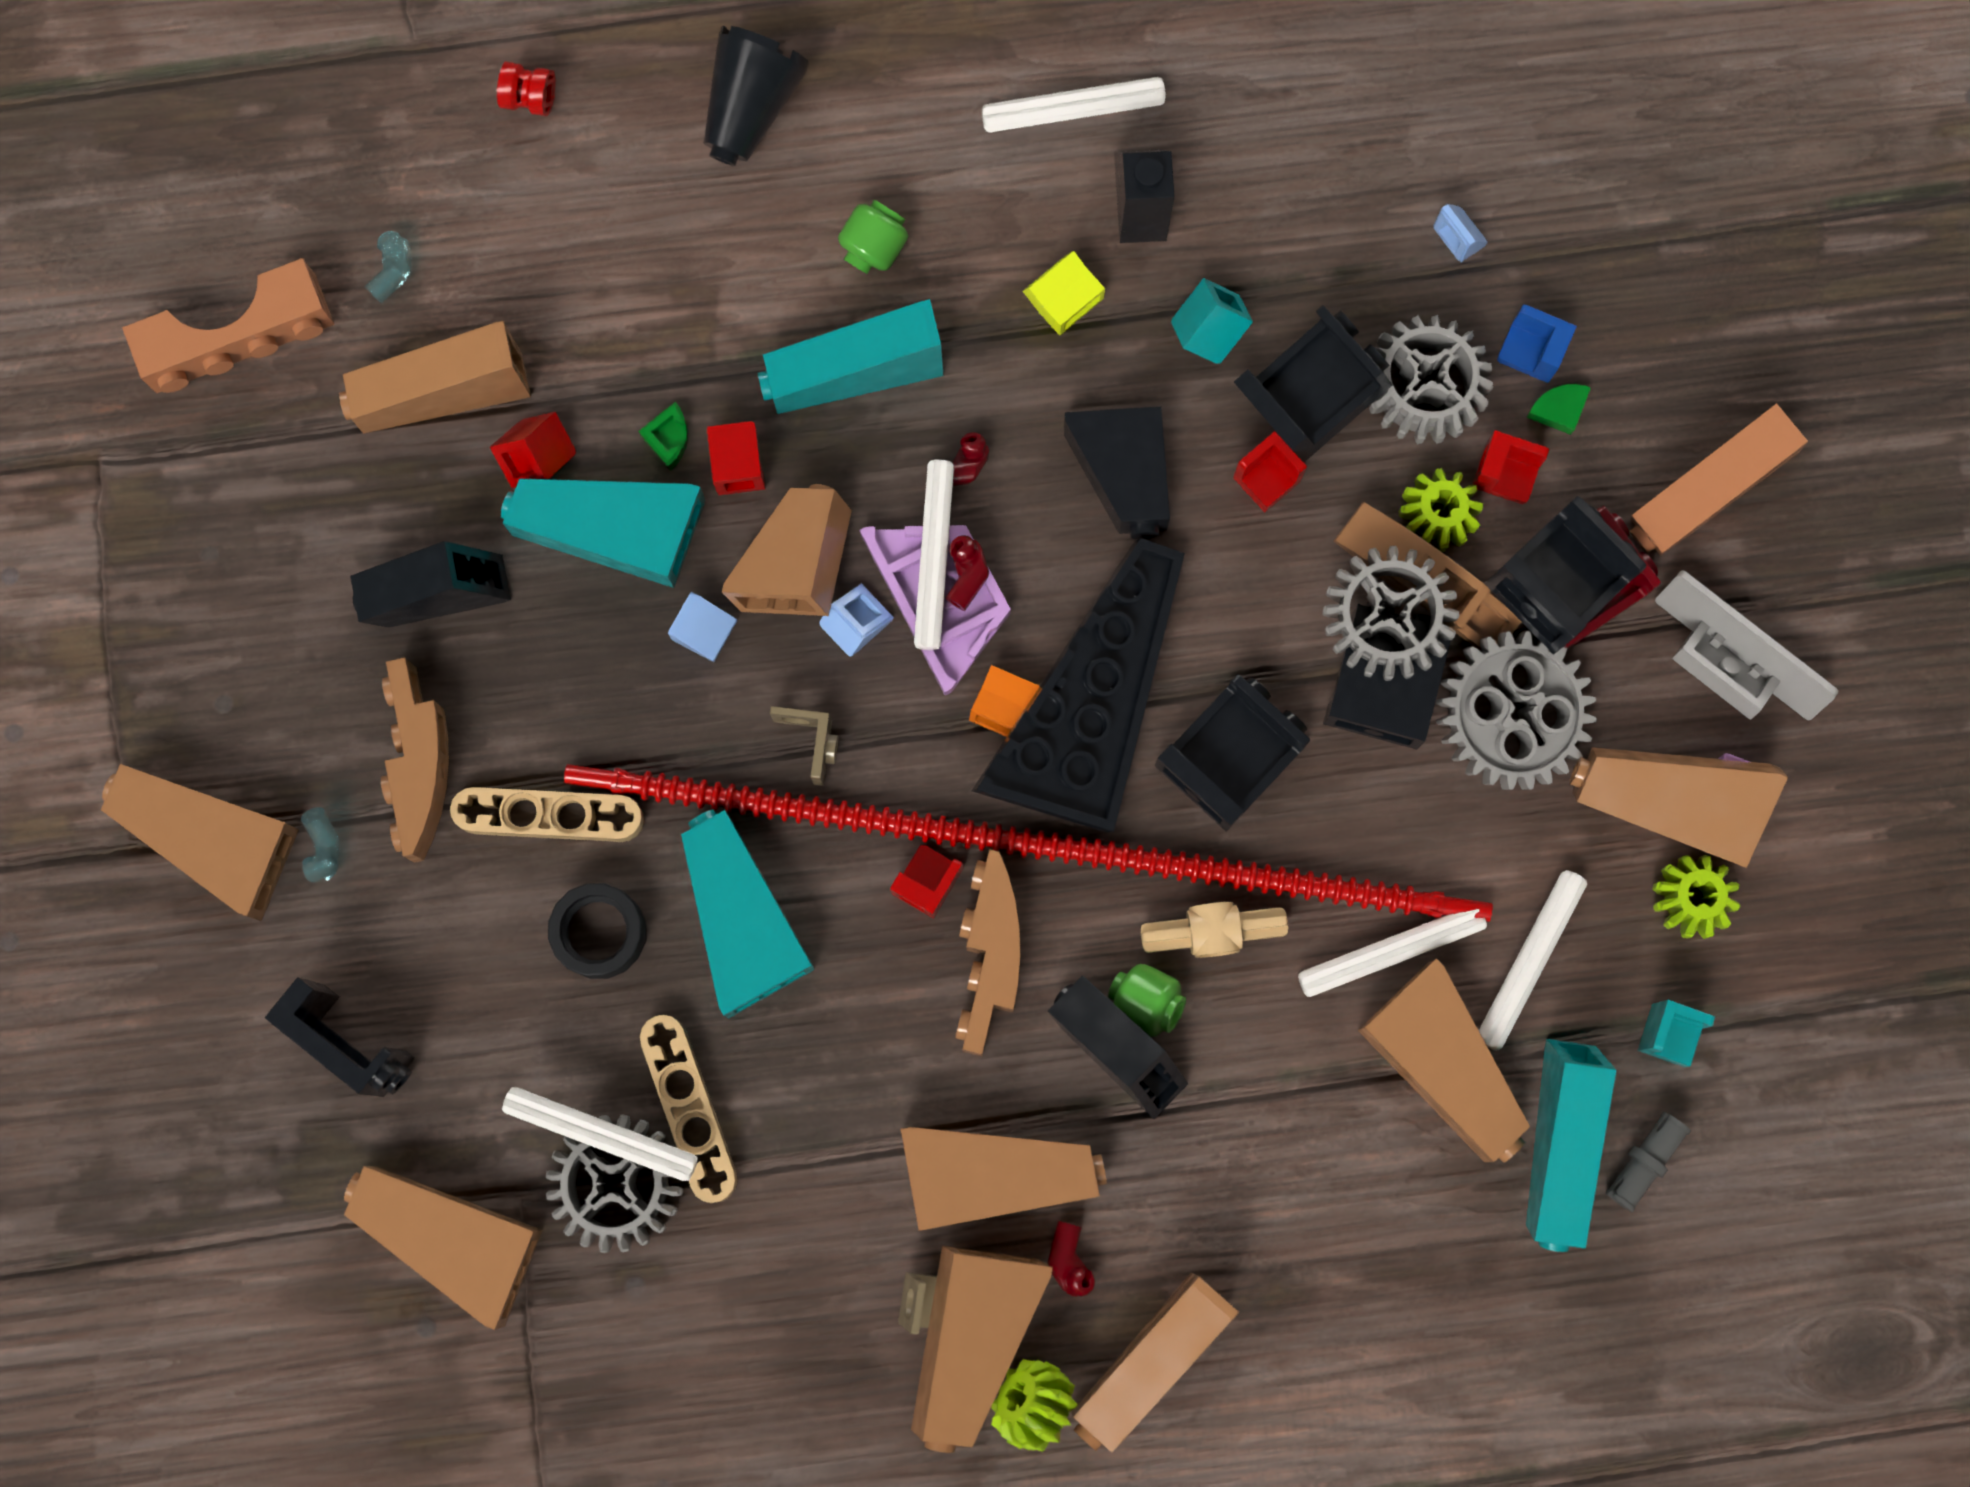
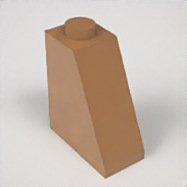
(794, 556)

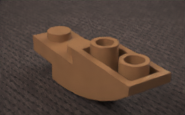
(1479, 611)
(419, 778)
(995, 933)

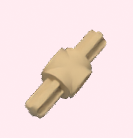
(1214, 929)

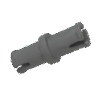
(1648, 1161)

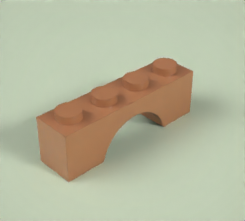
(284, 309)

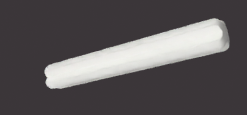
(1073, 104)
(934, 555)
(1389, 951)
(1532, 959)
(599, 1134)

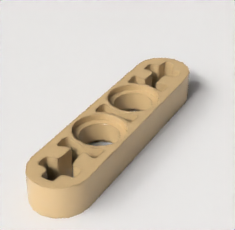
(548, 808)
(696, 1105)

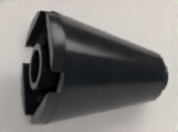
(747, 92)

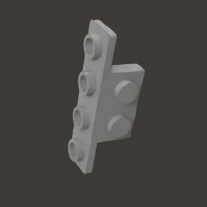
(1737, 656)

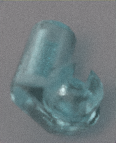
(396, 266)
(326, 844)

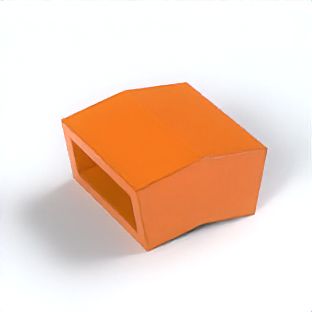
(1001, 700)

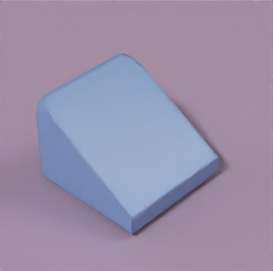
(1458, 232)
(855, 619)
(702, 627)

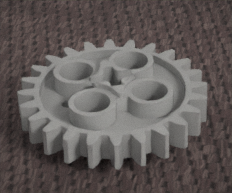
(1484, 739)

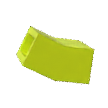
(1065, 292)

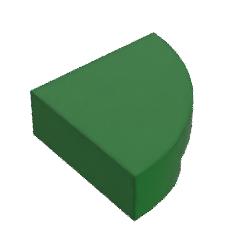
(1560, 407)
(667, 435)

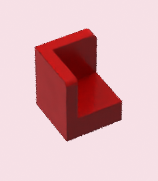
(533, 448)
(735, 458)
(1509, 467)
(1269, 471)
(927, 880)

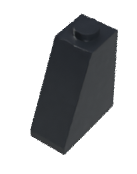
(1144, 194)
(1125, 465)
(429, 585)
(1118, 1046)

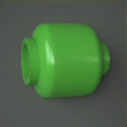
(873, 237)
(1148, 998)

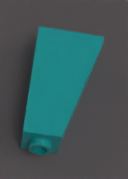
(855, 360)
(611, 523)
(741, 922)
(1568, 1143)

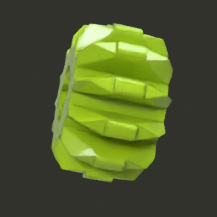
(1452, 496)
(1715, 898)
(1033, 1405)

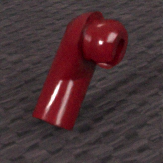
(970, 458)
(971, 569)
(1066, 1265)

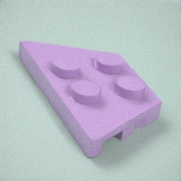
(963, 632)

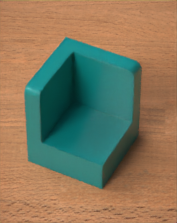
(1211, 321)
(1673, 1032)

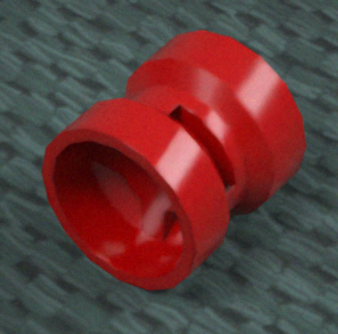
(526, 88)

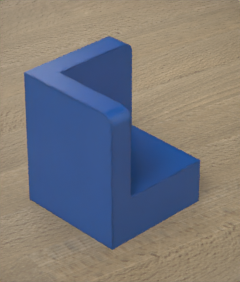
(1536, 343)

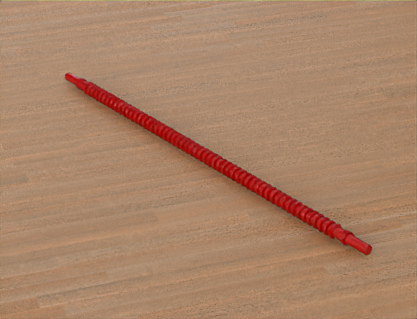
(625, 782)

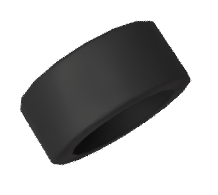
(559, 931)

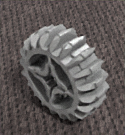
(1438, 393)
(1378, 593)
(596, 1200)

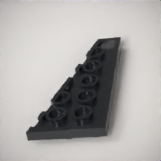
(1084, 721)

